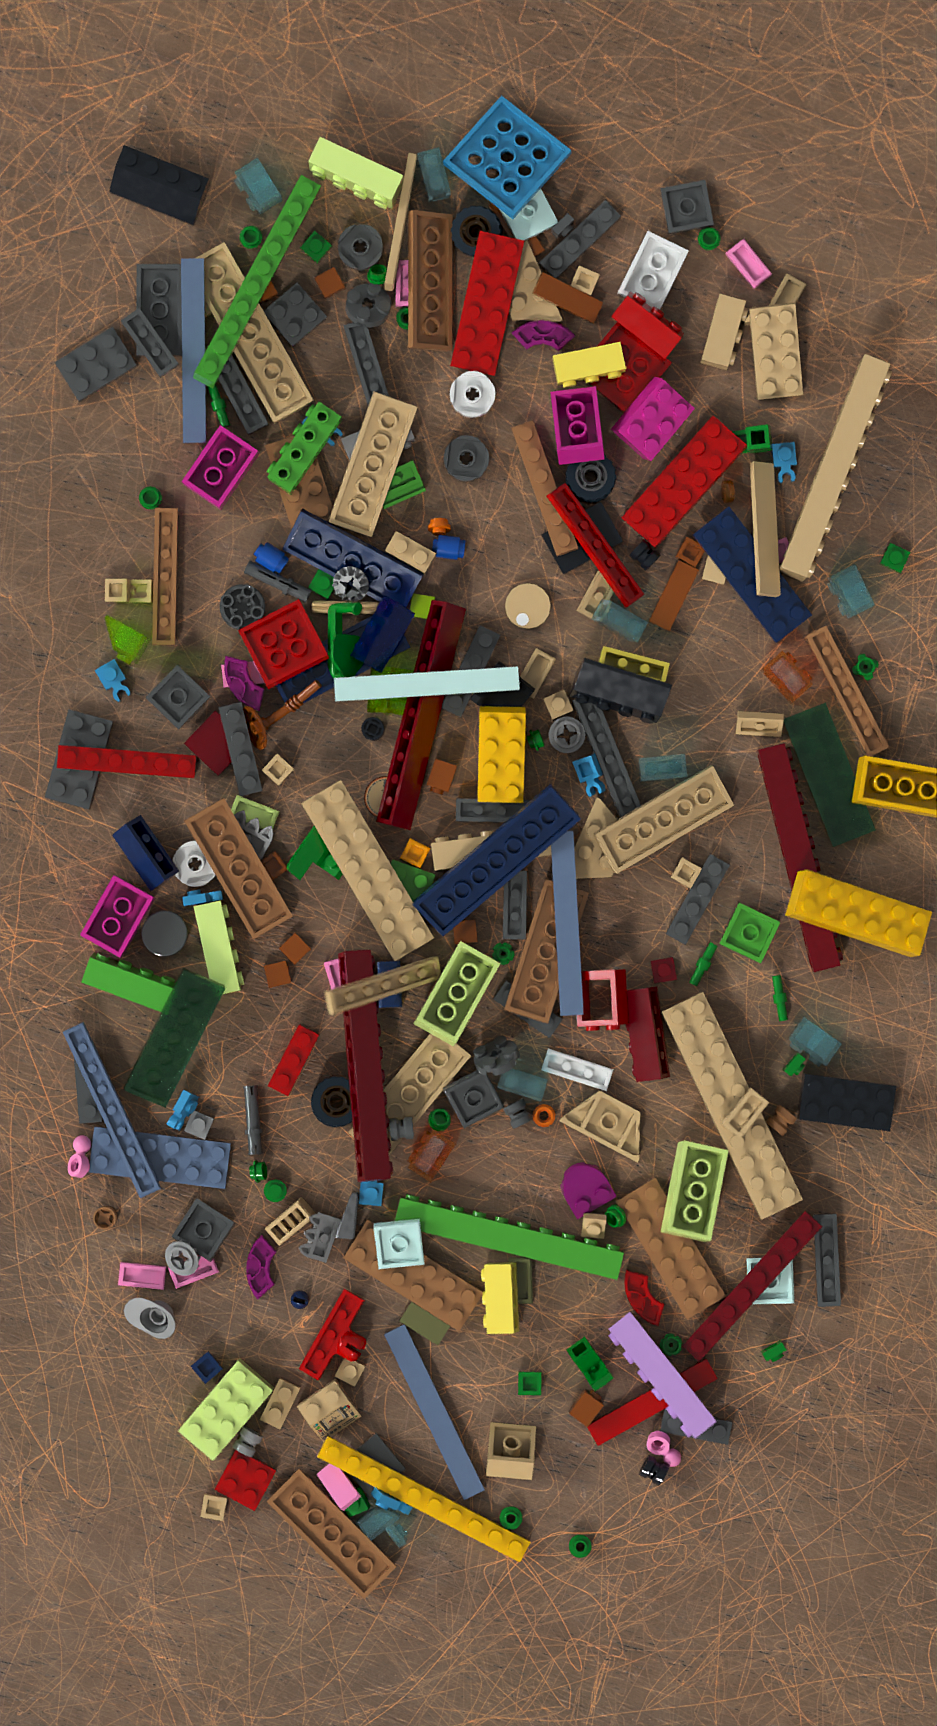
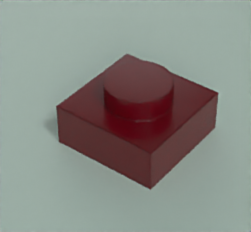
(663, 970)

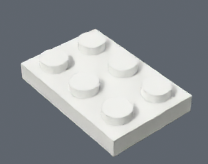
(653, 269)

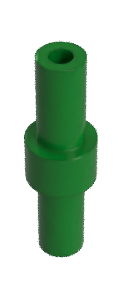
(219, 406)
(703, 964)
(779, 998)

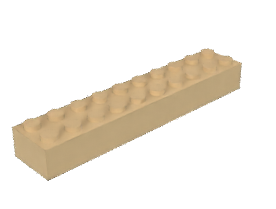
(834, 466)
(721, 1089)

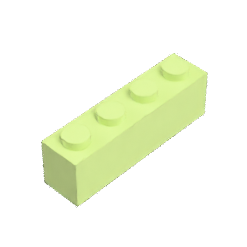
(217, 945)

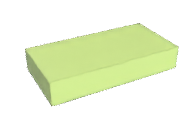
(265, 815)

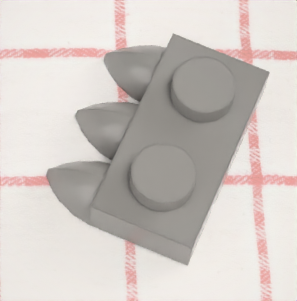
(259, 839)
(320, 1236)

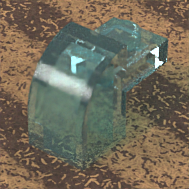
(380, 1519)

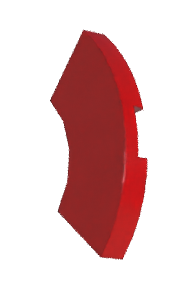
(640, 1297)

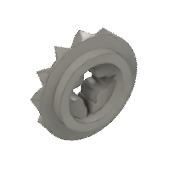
(360, 582)
(572, 725)
(176, 1263)

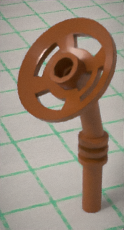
(262, 724)

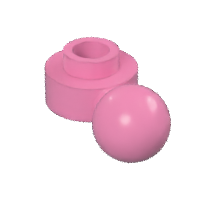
(79, 1164)
(670, 1456)

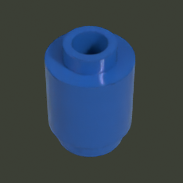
(449, 547)
(271, 557)

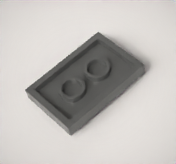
(95, 364)

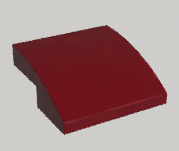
(210, 744)

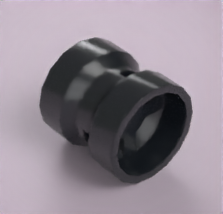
(645, 555)
(372, 729)
(654, 1470)

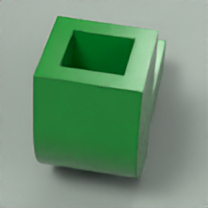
(756, 438)
(590, 1363)

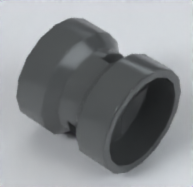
(519, 1118)
(401, 1128)

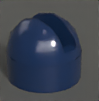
(302, 1295)

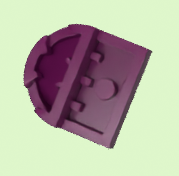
(585, 1188)

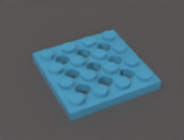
(493, 188)

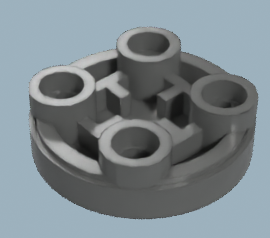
(242, 606)
(164, 933)

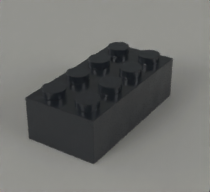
(846, 1102)

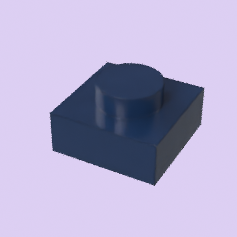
(206, 1367)

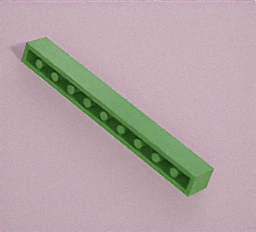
(256, 281)
(512, 1238)

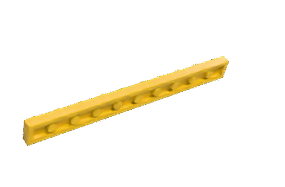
(423, 1498)

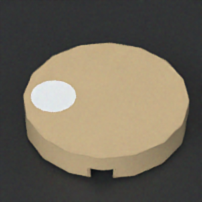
(527, 606)

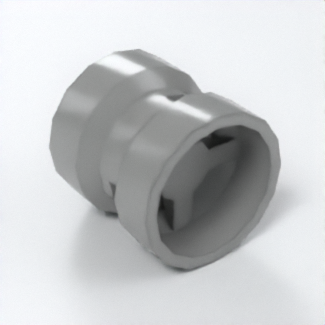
(247, 1437)

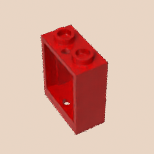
(618, 998)

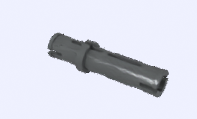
(271, 578)
(252, 1120)

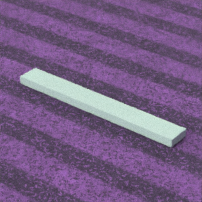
(426, 684)

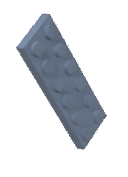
(171, 1158)

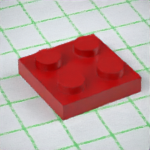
(245, 1480)

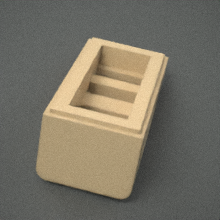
(307, 1211)

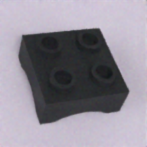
(512, 698)

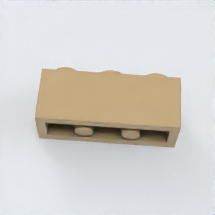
(724, 332)

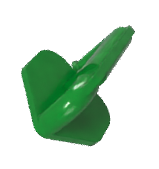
(341, 645)

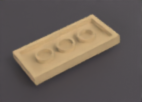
(776, 351)

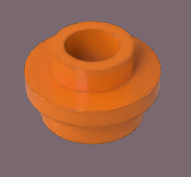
(439, 526)
(551, 1115)

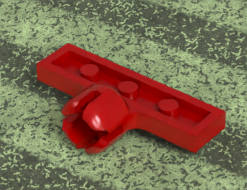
(335, 1337)

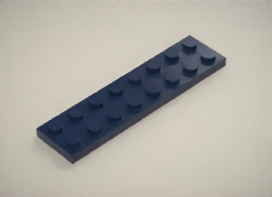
(496, 860)

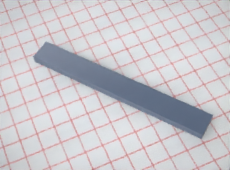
(193, 348)
(567, 925)
(112, 1110)
(434, 1412)

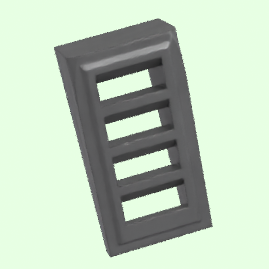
(348, 1222)

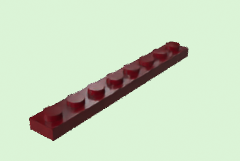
(752, 1286)

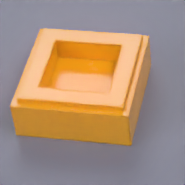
(415, 853)

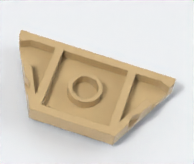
(524, 304)
(589, 856)
(608, 1123)

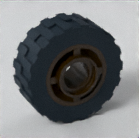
(467, 220)
(321, 1102)

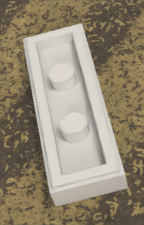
(577, 1069)

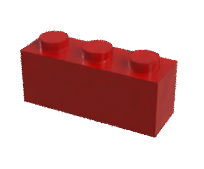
(648, 324)
(293, 1060)

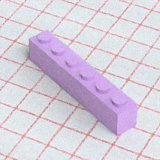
(662, 1375)

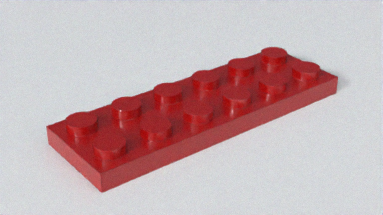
(487, 303)
(684, 481)

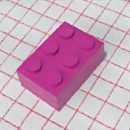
(652, 418)
(577, 425)
(220, 467)
(117, 916)

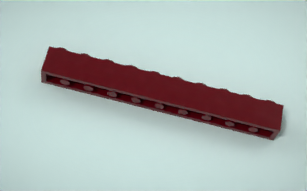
(420, 718)
(796, 844)
(365, 1074)

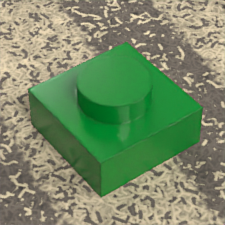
(316, 247)
(895, 558)
(322, 584)
(795, 1065)
(774, 1351)
(529, 1382)
(360, 1505)

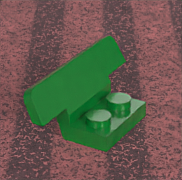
(313, 851)

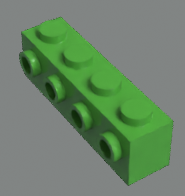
(304, 447)
(127, 981)

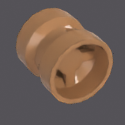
(781, 1120)
(102, 1216)

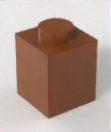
(441, 777)
(586, 1407)

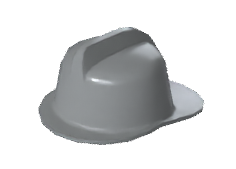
(151, 1316)

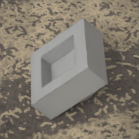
(199, 1124)

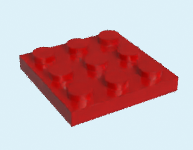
(641, 367)
(283, 644)

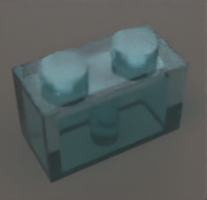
(433, 174)
(257, 186)
(850, 591)
(619, 620)
(662, 768)
(814, 1042)
(523, 1084)

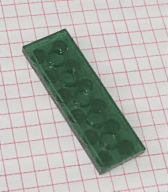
(828, 774)
(174, 1037)

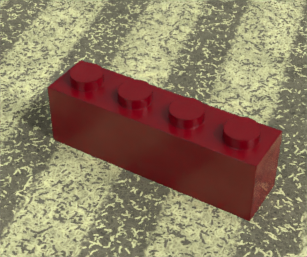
(646, 1035)

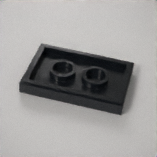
(576, 558)

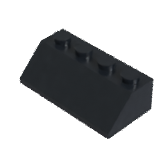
(159, 185)
(620, 691)

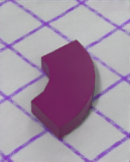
(543, 332)
(241, 684)
(258, 1267)

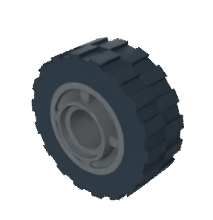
(595, 490)

